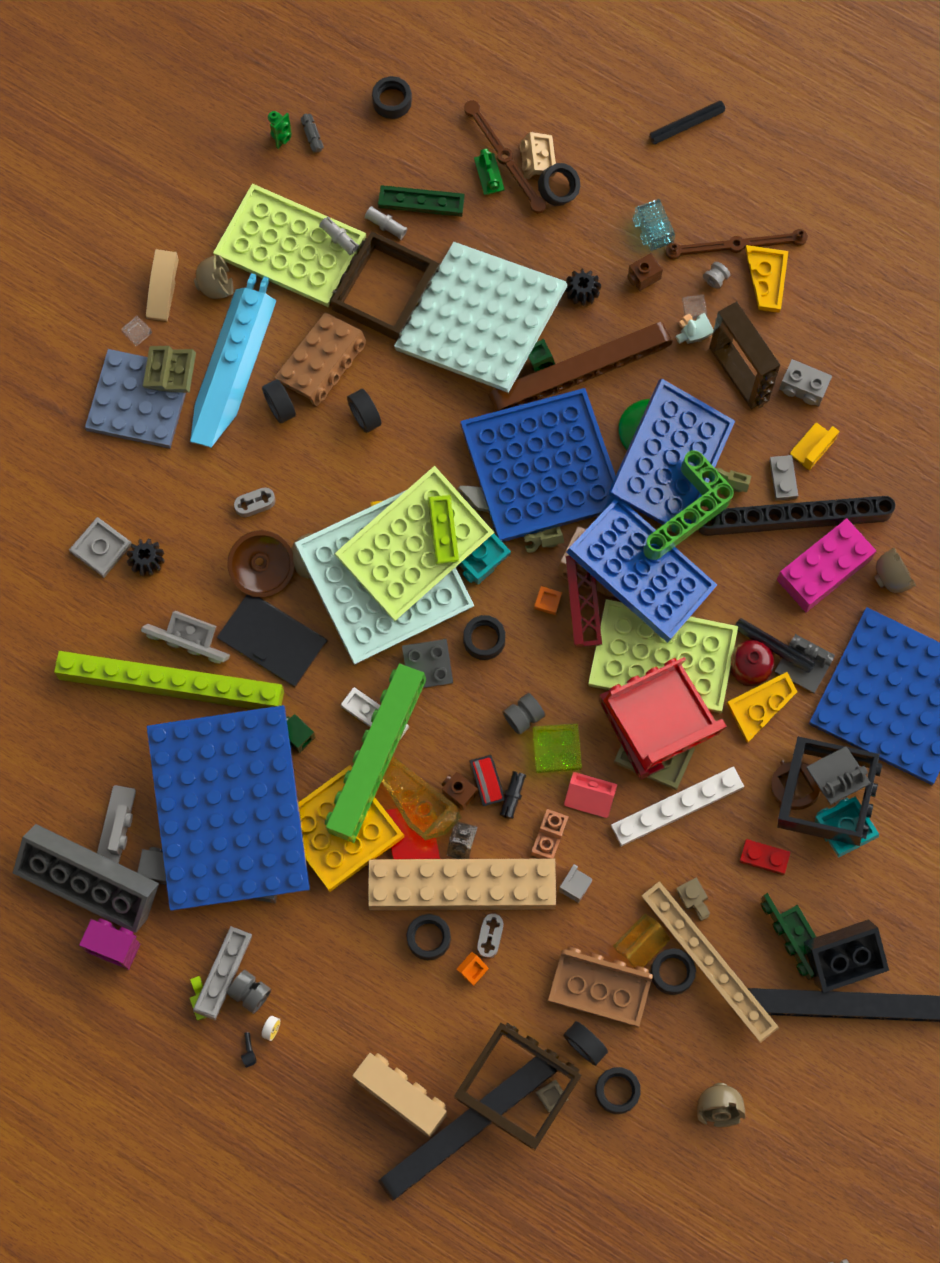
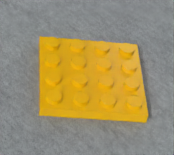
(331, 856)

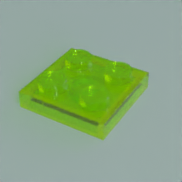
(557, 748)

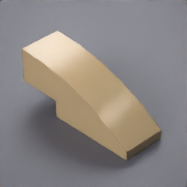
(161, 285)

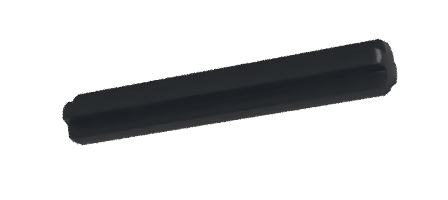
(687, 122)
(775, 645)

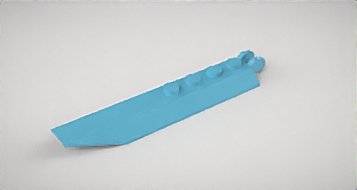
(232, 362)

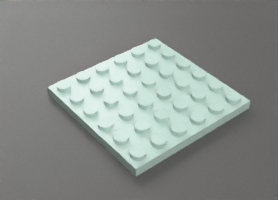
(481, 316)
(354, 612)

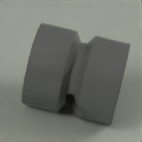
(526, 712)
(249, 991)

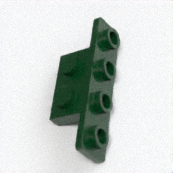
(794, 930)

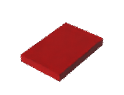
(412, 845)

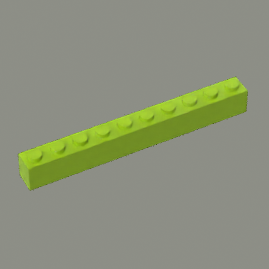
(167, 681)

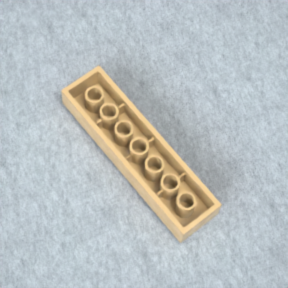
(462, 884)

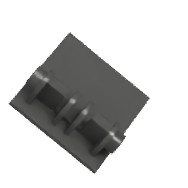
(819, 655)
(431, 659)
(838, 775)

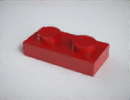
(765, 857)

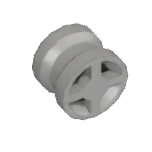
(716, 275)

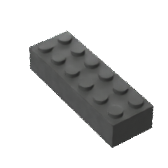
(85, 878)

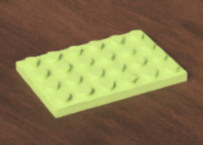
(286, 245)
(396, 549)
(634, 648)

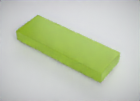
(443, 529)

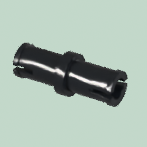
(512, 795)

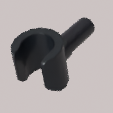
(248, 1058)

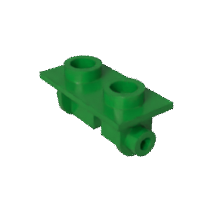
(280, 128)
(488, 172)

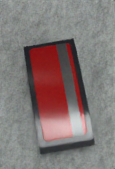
(487, 780)

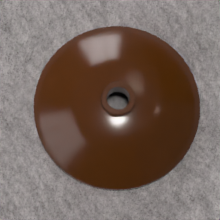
(269, 576)

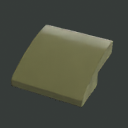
(169, 369)

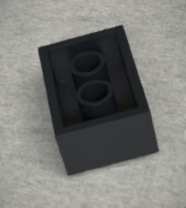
(846, 956)

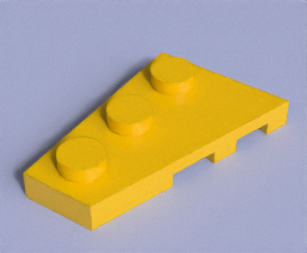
(768, 276)
(760, 704)

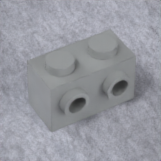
(805, 383)

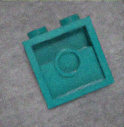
(484, 559)
(845, 816)

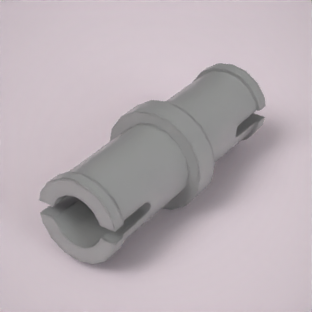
(386, 222)
(338, 235)

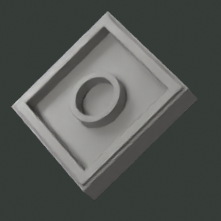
(100, 547)

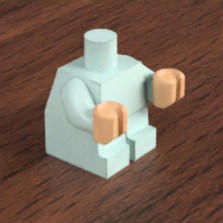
(694, 330)

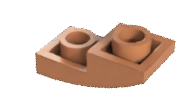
(549, 835)

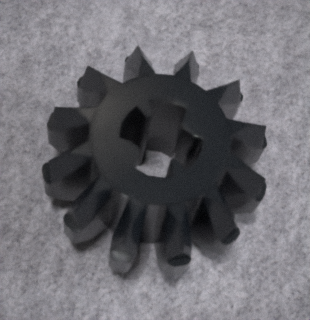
(585, 280)
(145, 549)

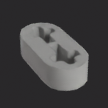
(252, 498)
(484, 935)

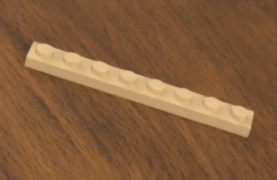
(710, 962)

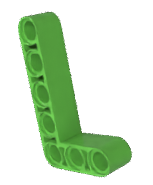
(693, 512)

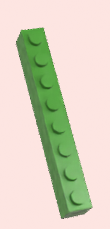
(375, 753)

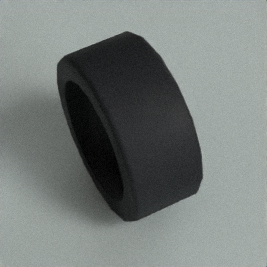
(387, 83)
(572, 177)
(278, 401)
(364, 410)
(484, 620)
(428, 919)
(682, 956)
(585, 1043)
(617, 1072)

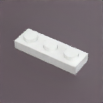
(362, 707)

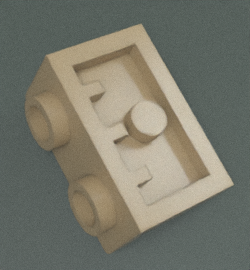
(537, 154)

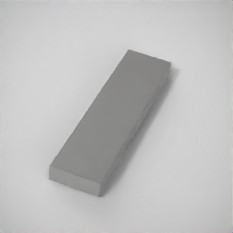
(222, 973)

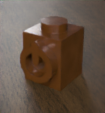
(644, 272)
(459, 790)

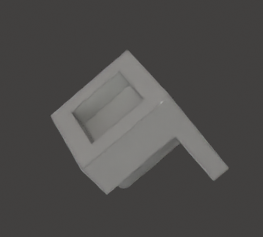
(575, 884)

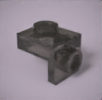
(461, 840)

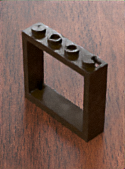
(357, 264)
(735, 324)
(531, 1046)

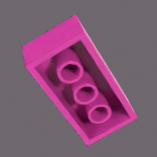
(826, 565)

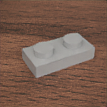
(783, 478)

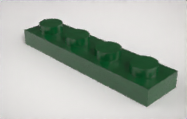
(421, 200)

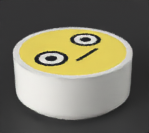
(270, 1028)

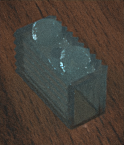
(654, 225)

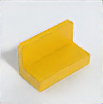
(814, 445)

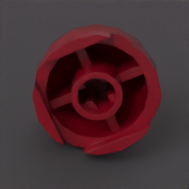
(751, 663)

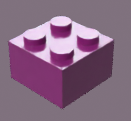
(109, 943)

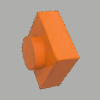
(548, 600)
(472, 968)

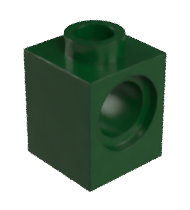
(540, 356)
(299, 733)

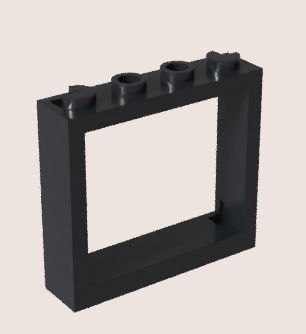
(823, 749)

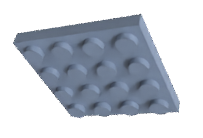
(127, 408)

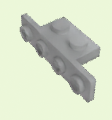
(188, 633)
(116, 823)

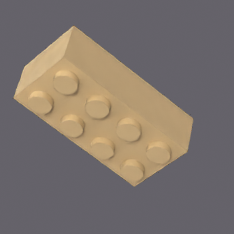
(400, 1095)

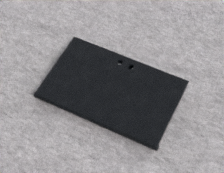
(272, 636)

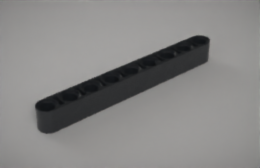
(805, 510)
(848, 1005)
(464, 1128)

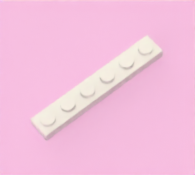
(677, 806)

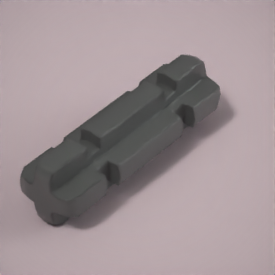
(312, 133)

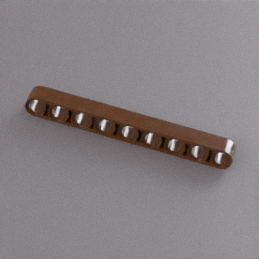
(583, 367)

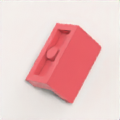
(590, 794)

